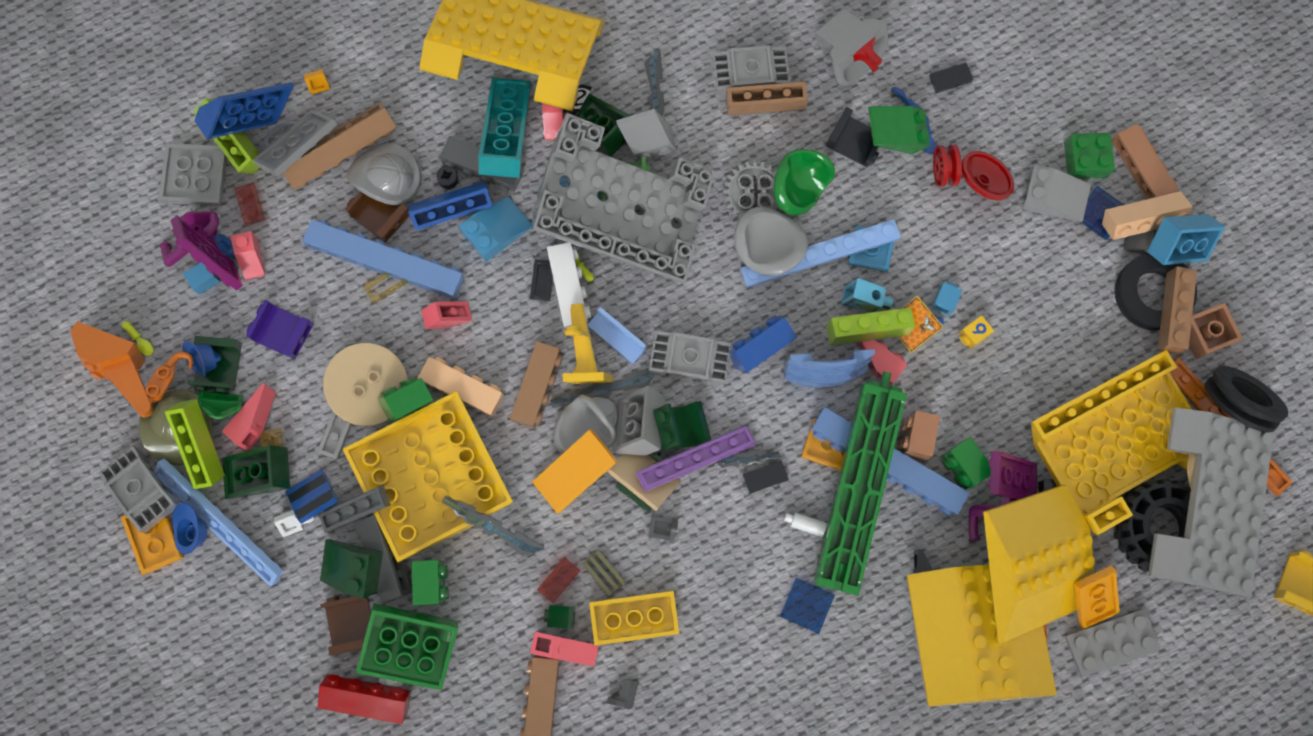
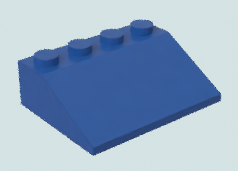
(243, 111)

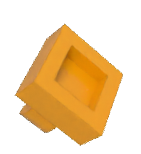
(316, 81)

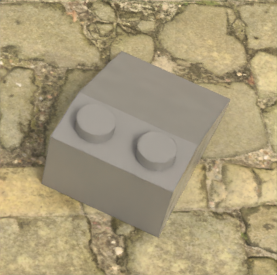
(647, 134)
(1056, 194)

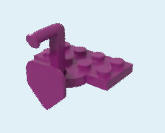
(195, 236)
(1010, 479)

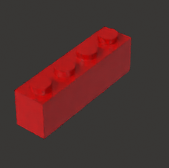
(363, 699)

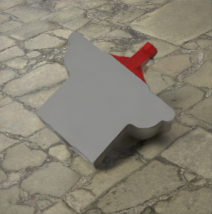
(853, 45)

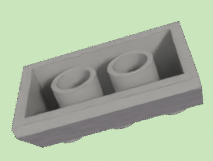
(636, 422)

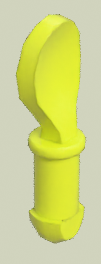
(588, 276)
(143, 345)

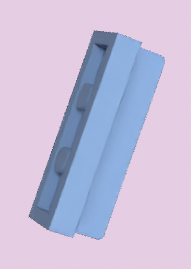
(617, 336)

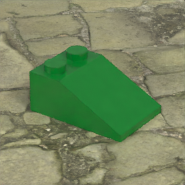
(899, 128)

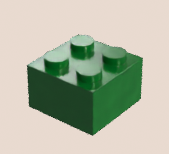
(1089, 155)
(405, 399)
(967, 464)
(429, 582)

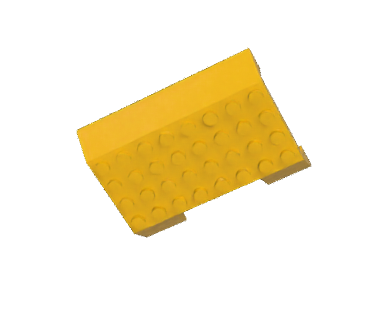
(514, 35)
(1112, 439)

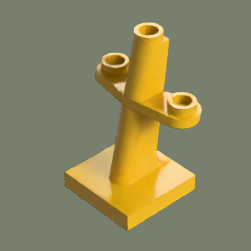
(586, 367)

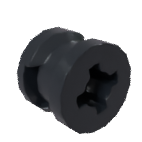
(450, 181)

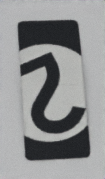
(583, 91)

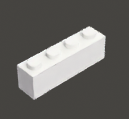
(566, 280)

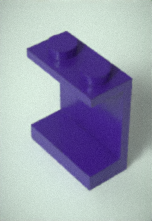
(279, 330)

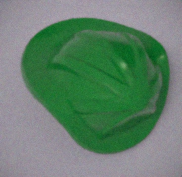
(801, 180)

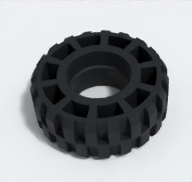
(1142, 501)

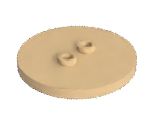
(356, 382)

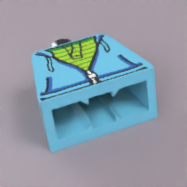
(866, 296)

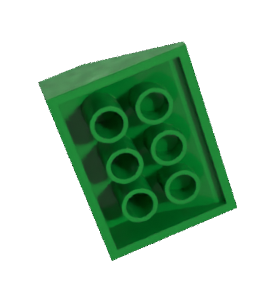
(407, 646)

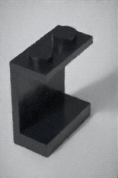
(853, 140)

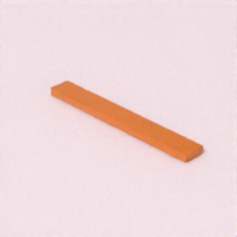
(1195, 392)

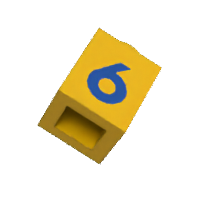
(975, 332)

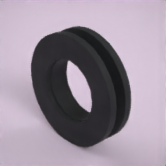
(1127, 295)
(1246, 399)

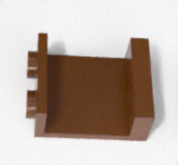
(376, 216)
(346, 622)

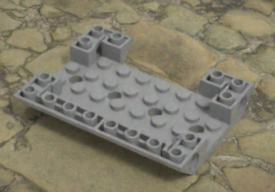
(613, 225)

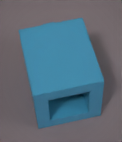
(200, 278)
(946, 298)

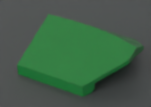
(219, 404)

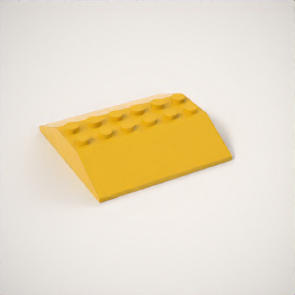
(421, 463)
(1035, 559)
(961, 644)

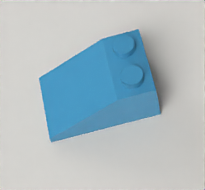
(495, 228)

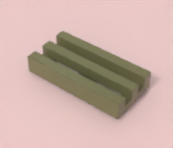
(592, 559)

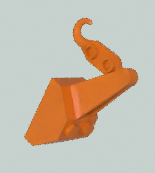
(120, 363)

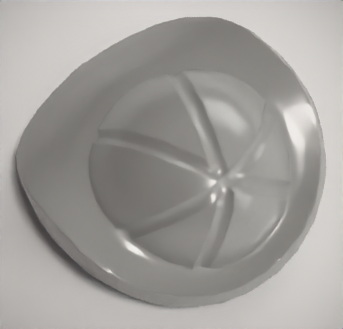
(386, 174)
(769, 241)

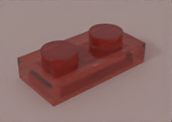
(249, 204)
(558, 580)

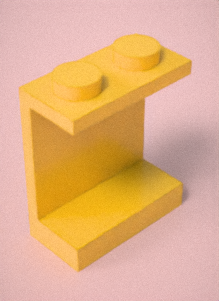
(1297, 582)

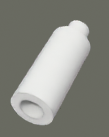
(806, 524)

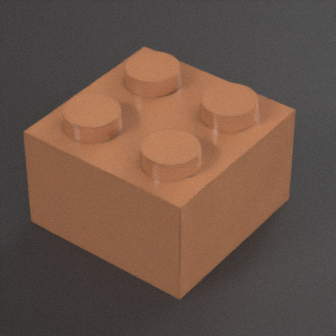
(1212, 331)
(919, 435)

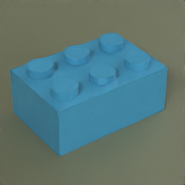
(1185, 239)

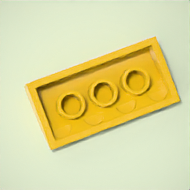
(634, 618)

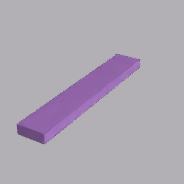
(695, 458)

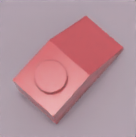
(552, 120)
(248, 254)
(446, 314)

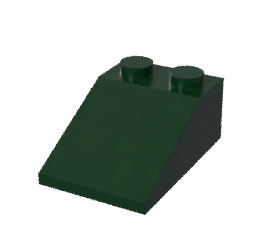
(604, 115)
(256, 472)
(351, 568)

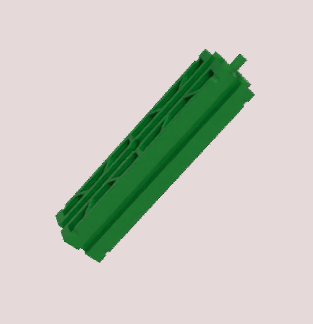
(860, 486)

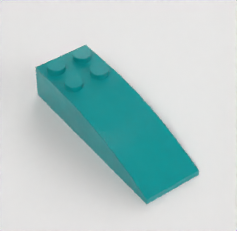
(504, 128)

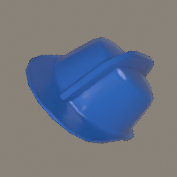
(204, 357)
(188, 529)

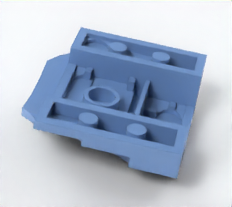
(826, 374)

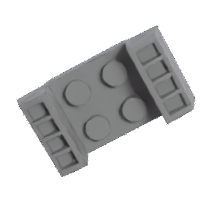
(750, 67)
(690, 357)
(137, 490)

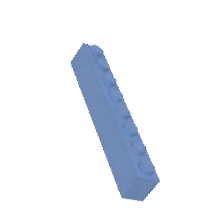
(383, 259)
(903, 469)

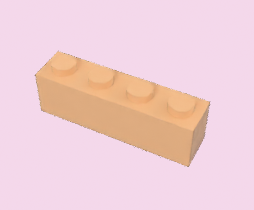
(1144, 215)
(470, 389)

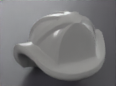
(582, 415)

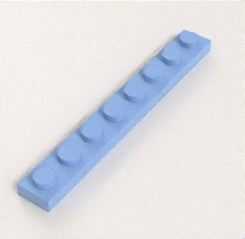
(834, 250)
(218, 522)

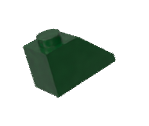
(560, 616)

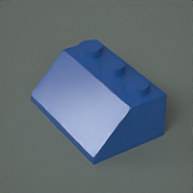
(761, 343)

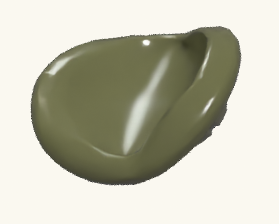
(156, 431)

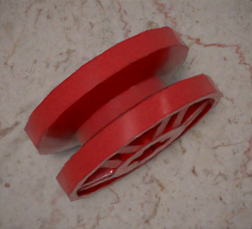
(947, 165)

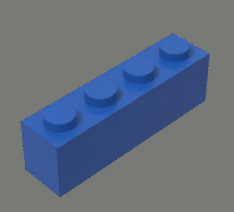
(449, 205)

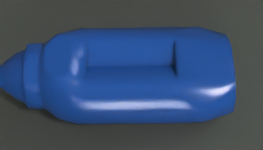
(225, 245)

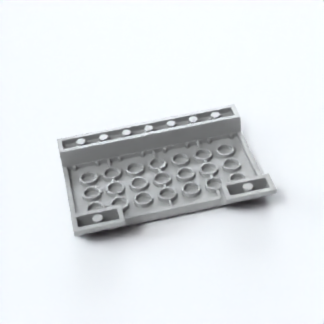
(1223, 504)

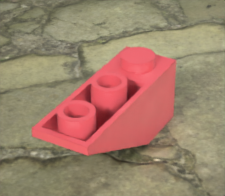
(883, 360)
(250, 421)
(564, 649)

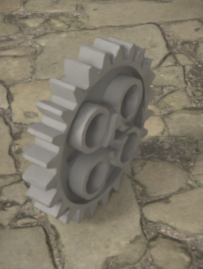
(736, 191)

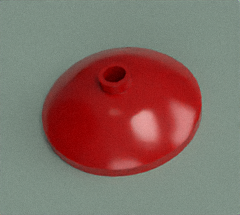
(987, 176)

